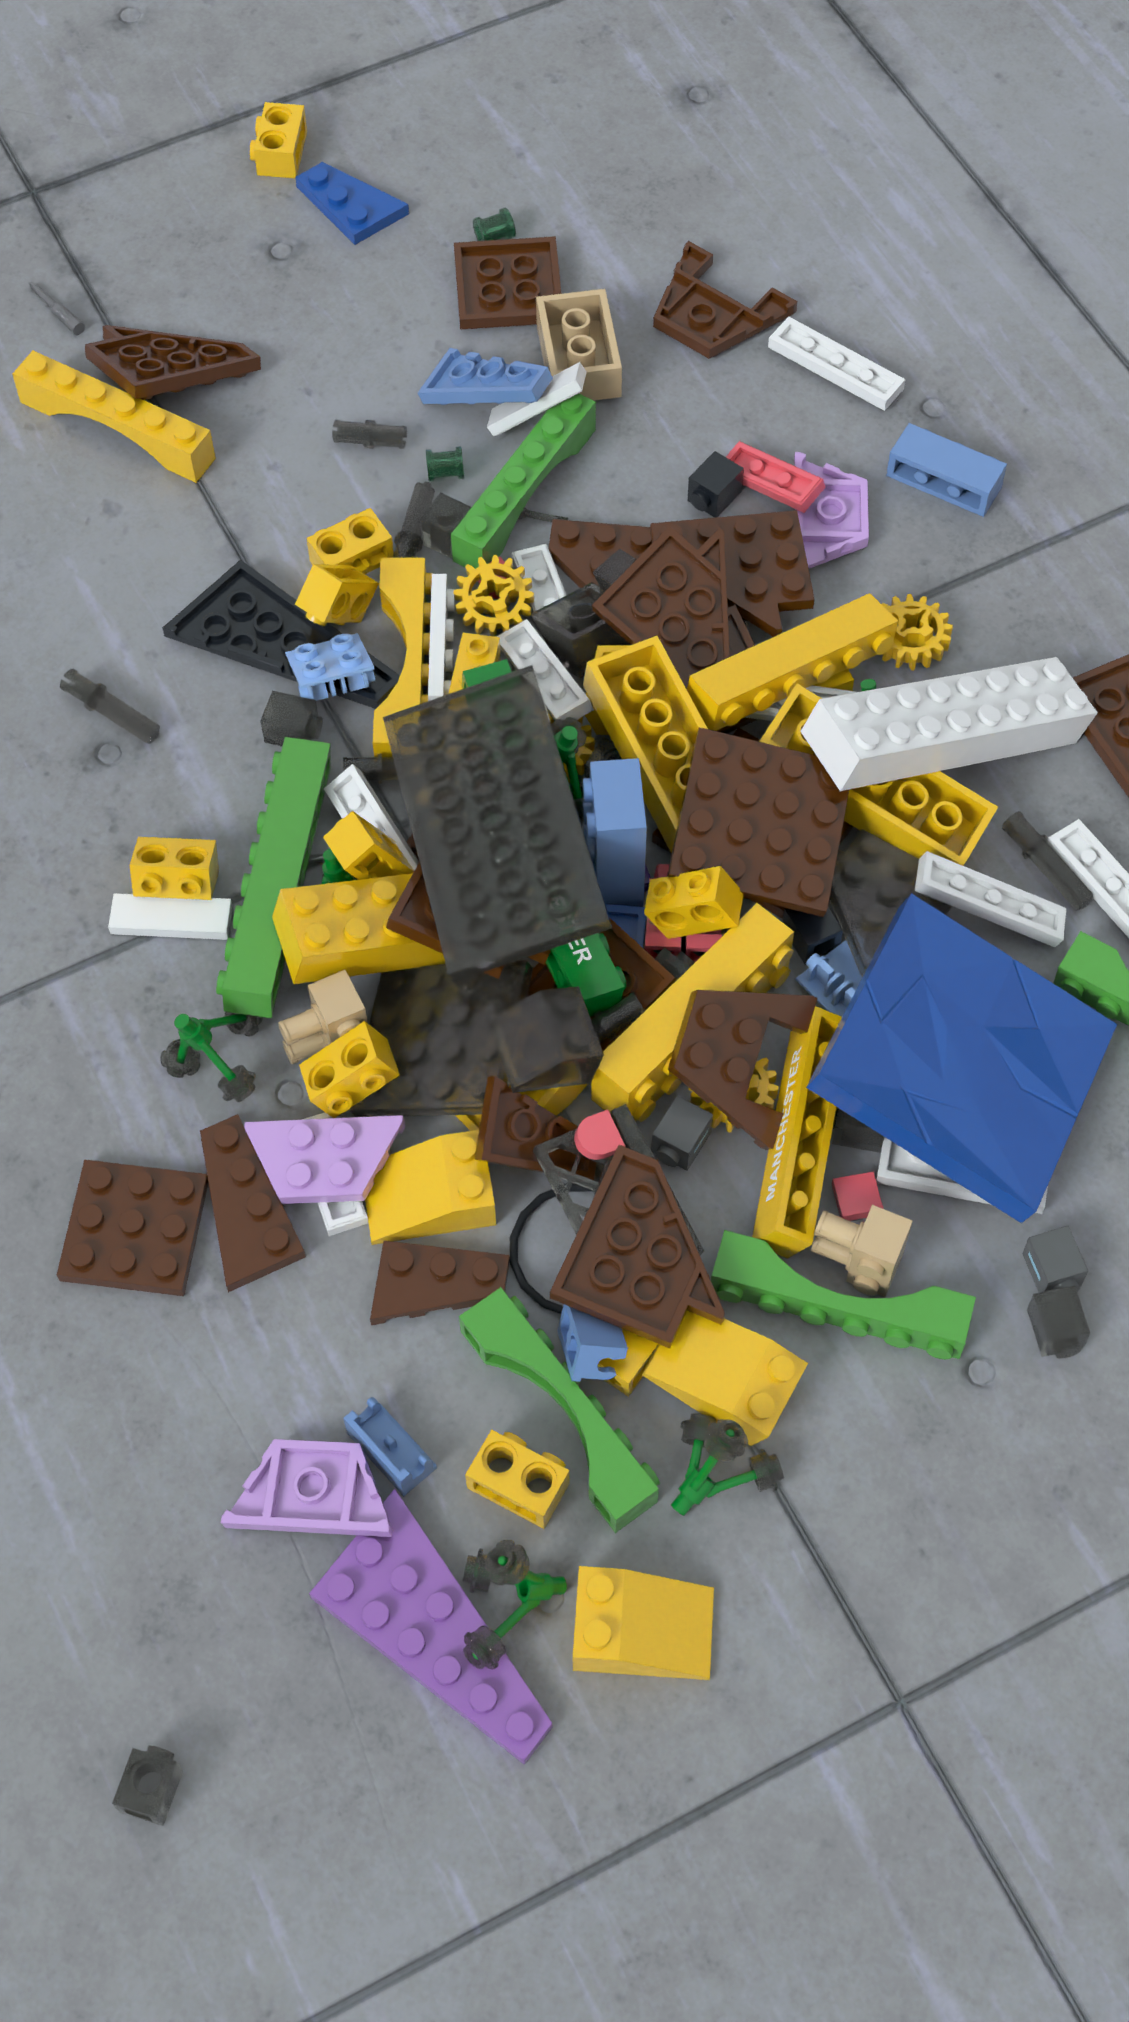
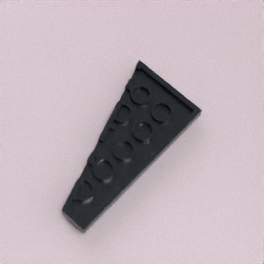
(256, 624)

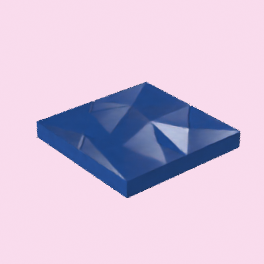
(964, 1058)

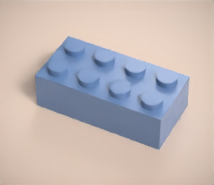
(616, 829)

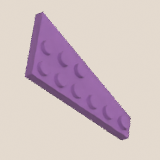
(417, 1615)

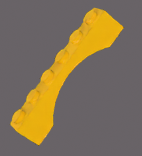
(170, 439)
(403, 600)

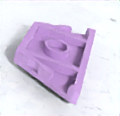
(837, 517)
(324, 1156)
(311, 1491)

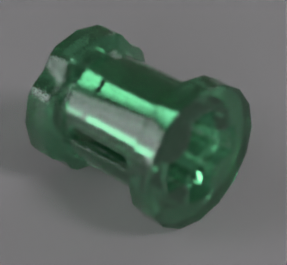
(495, 226)
(444, 464)

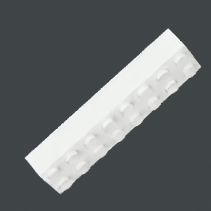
(947, 722)

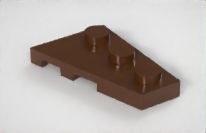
(515, 1125)
(433, 1278)

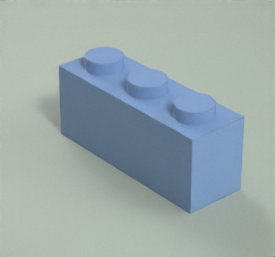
(946, 469)

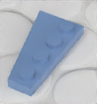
(483, 381)

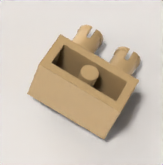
(333, 1013)
(868, 1249)

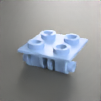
(330, 661)
(832, 978)

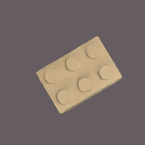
(581, 330)

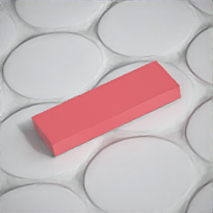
(776, 477)

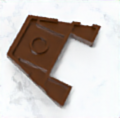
(708, 318)
(721, 1047)

